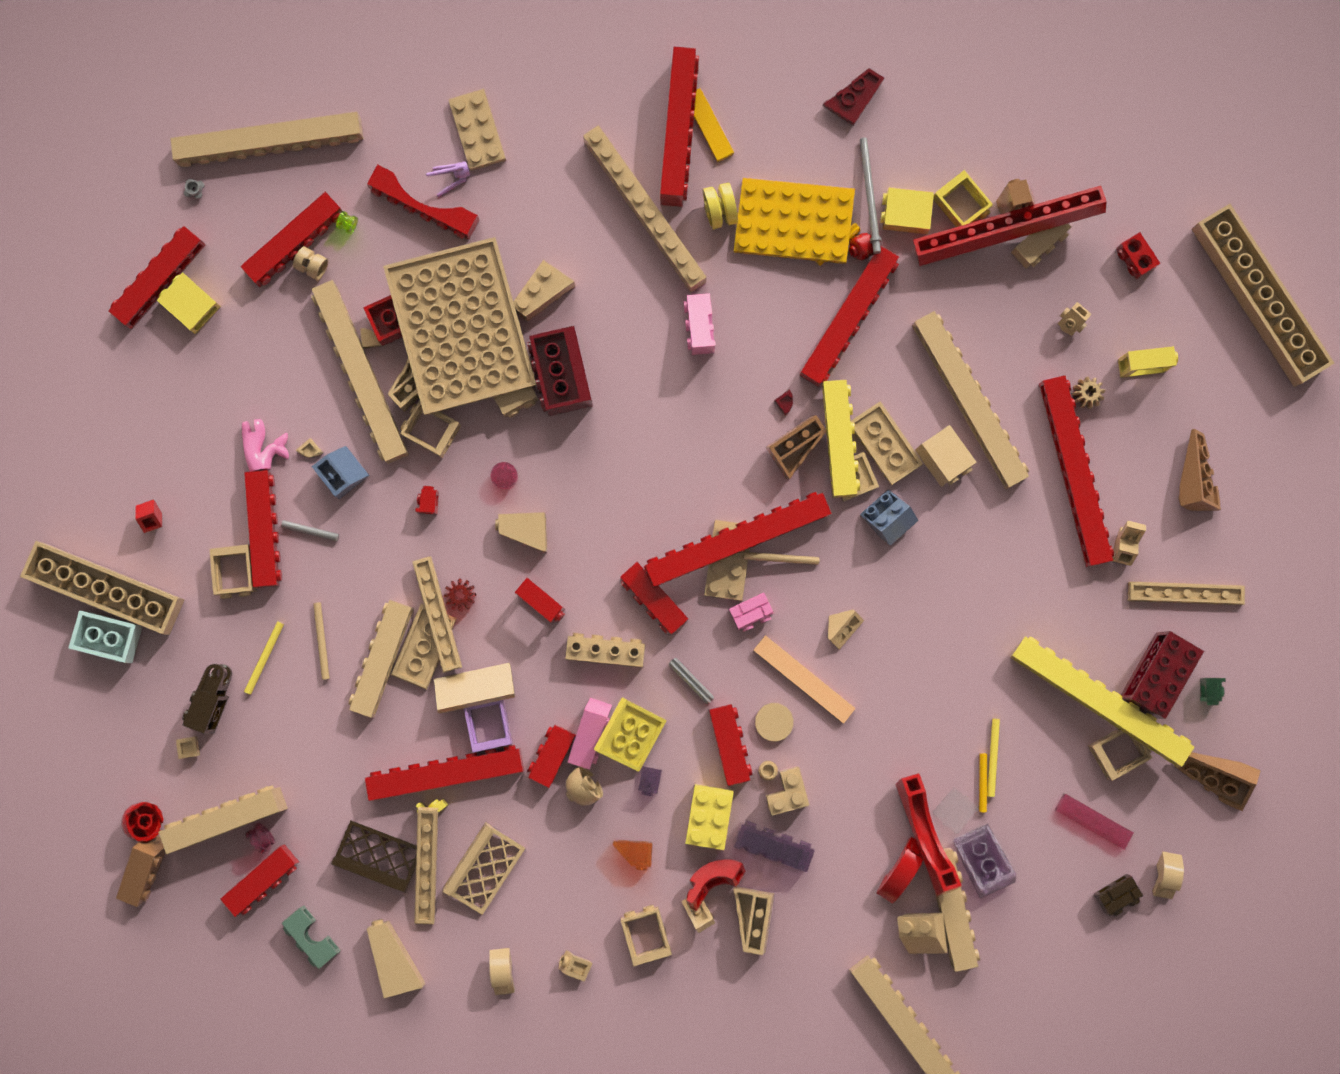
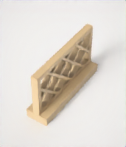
(467, 863)

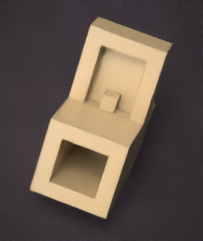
(1127, 542)
(1170, 875)
(501, 971)

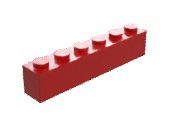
(286, 243)
(156, 277)
(262, 529)

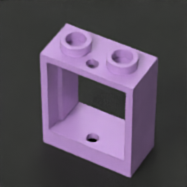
(507, 740)

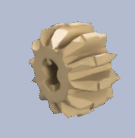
(1089, 385)

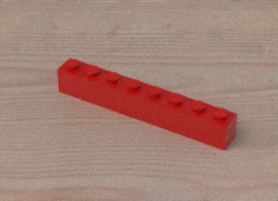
(849, 316)
(444, 774)

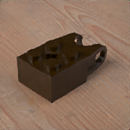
(208, 700)

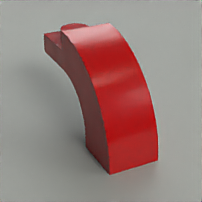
(902, 872)
(712, 875)

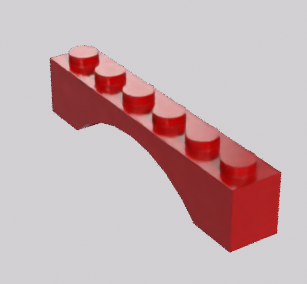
(456, 219)
(916, 807)

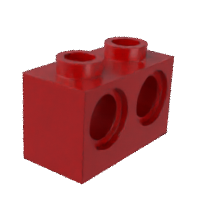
(1142, 253)

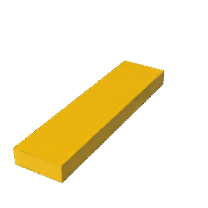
(711, 128)

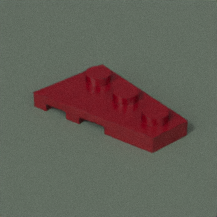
(855, 97)

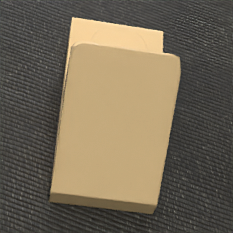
(701, 918)

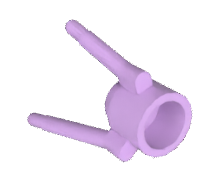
(459, 170)

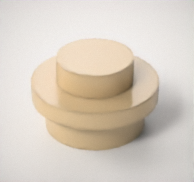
(768, 770)

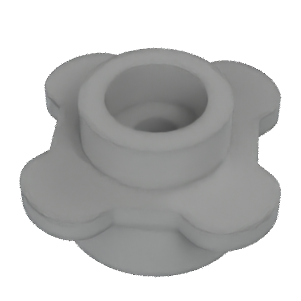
(190, 184)

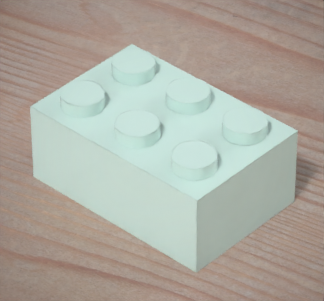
(105, 637)

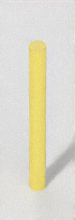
(263, 658)
(993, 757)

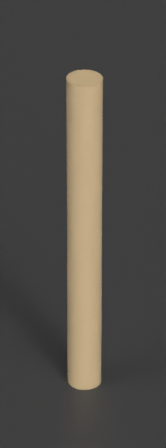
(780, 558)
(321, 641)

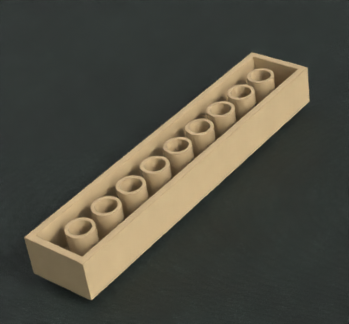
(1262, 295)

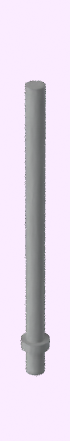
(875, 238)

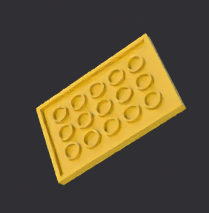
(794, 220)

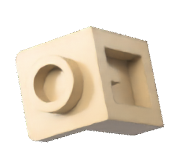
(574, 966)

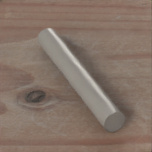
(310, 530)

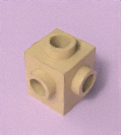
(1074, 319)

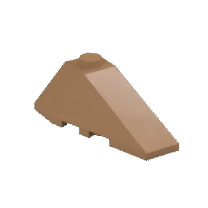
(1226, 778)

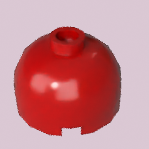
(142, 821)

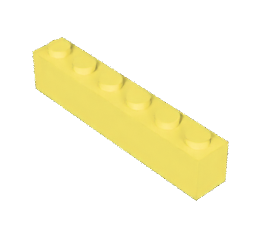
(839, 438)

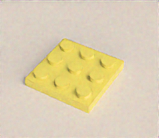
(630, 734)

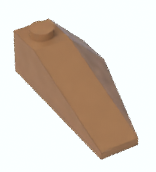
(1196, 484)

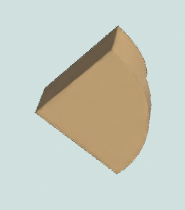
(369, 338)
(309, 449)

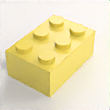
(709, 817)

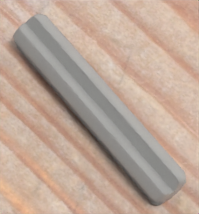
(693, 683)

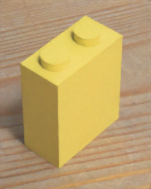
(907, 210)
(188, 303)

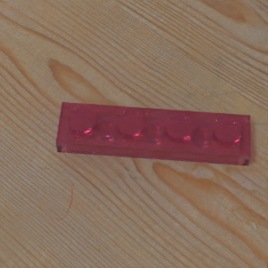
(1094, 821)

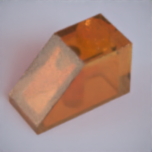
(635, 852)

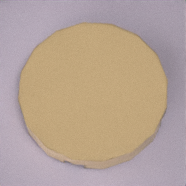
(774, 722)

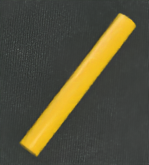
(982, 782)

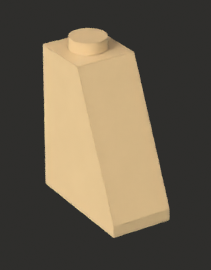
(524, 528)

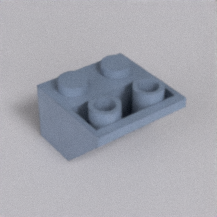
(340, 471)
(889, 517)

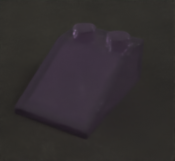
(984, 861)

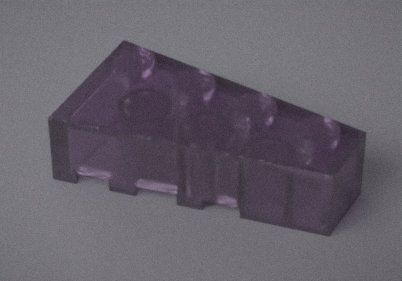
(773, 846)

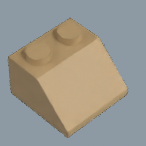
(922, 933)

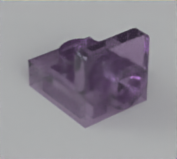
(649, 781)

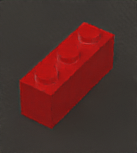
(551, 755)

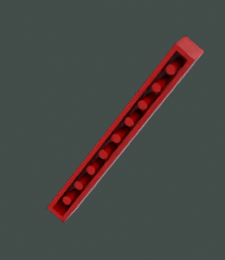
(1010, 225)
(1076, 471)
(737, 540)

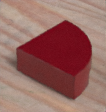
(785, 402)

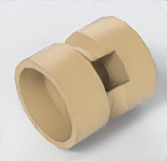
(309, 262)

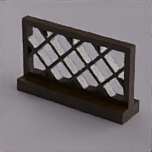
(368, 871)

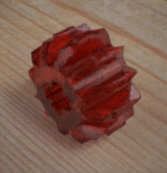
(466, 591)

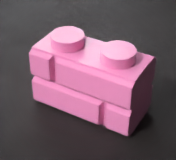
(751, 611)

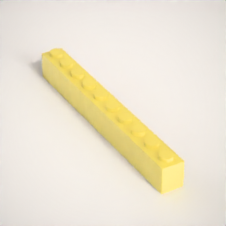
(1103, 702)

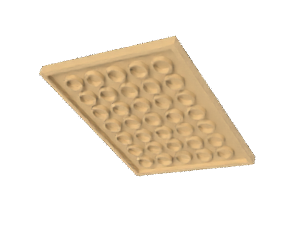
(459, 326)

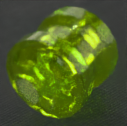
(346, 222)

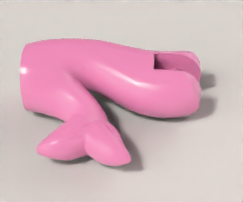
(253, 443)

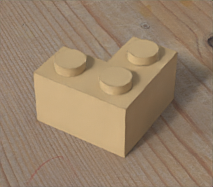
(792, 796)

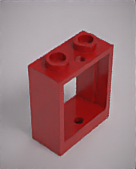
(540, 601)

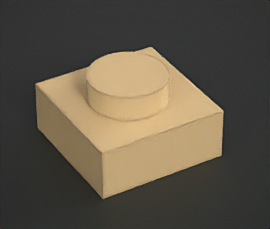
(187, 747)

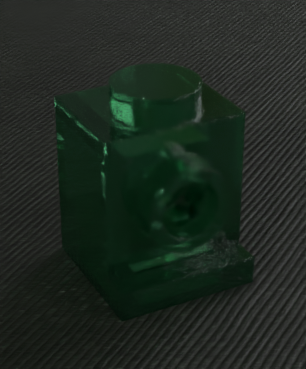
(1212, 690)

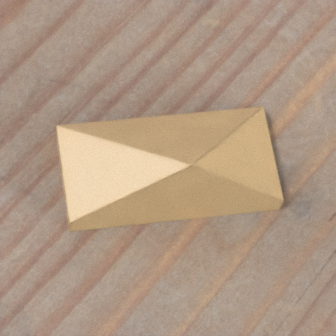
(843, 626)

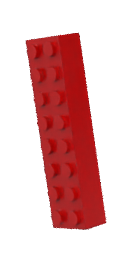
(678, 126)

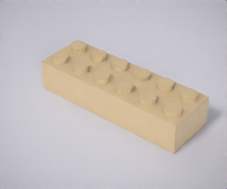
(219, 821)

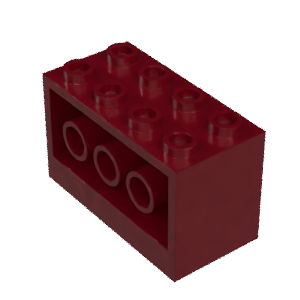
(572, 374)
(1162, 674)

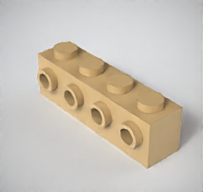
(605, 651)

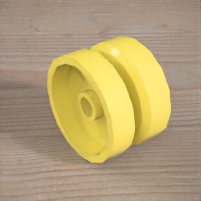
(719, 206)

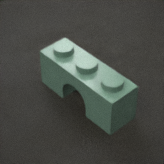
(318, 951)

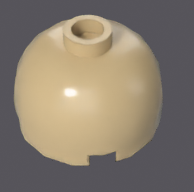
(582, 788)

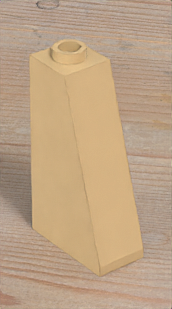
(393, 963)

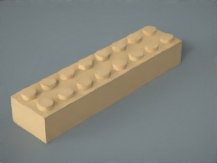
(102, 588)

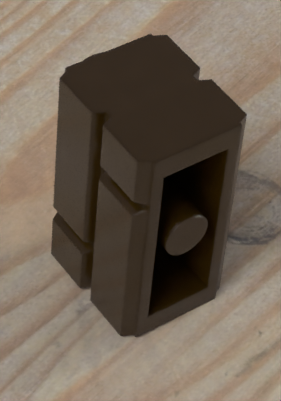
(1119, 895)

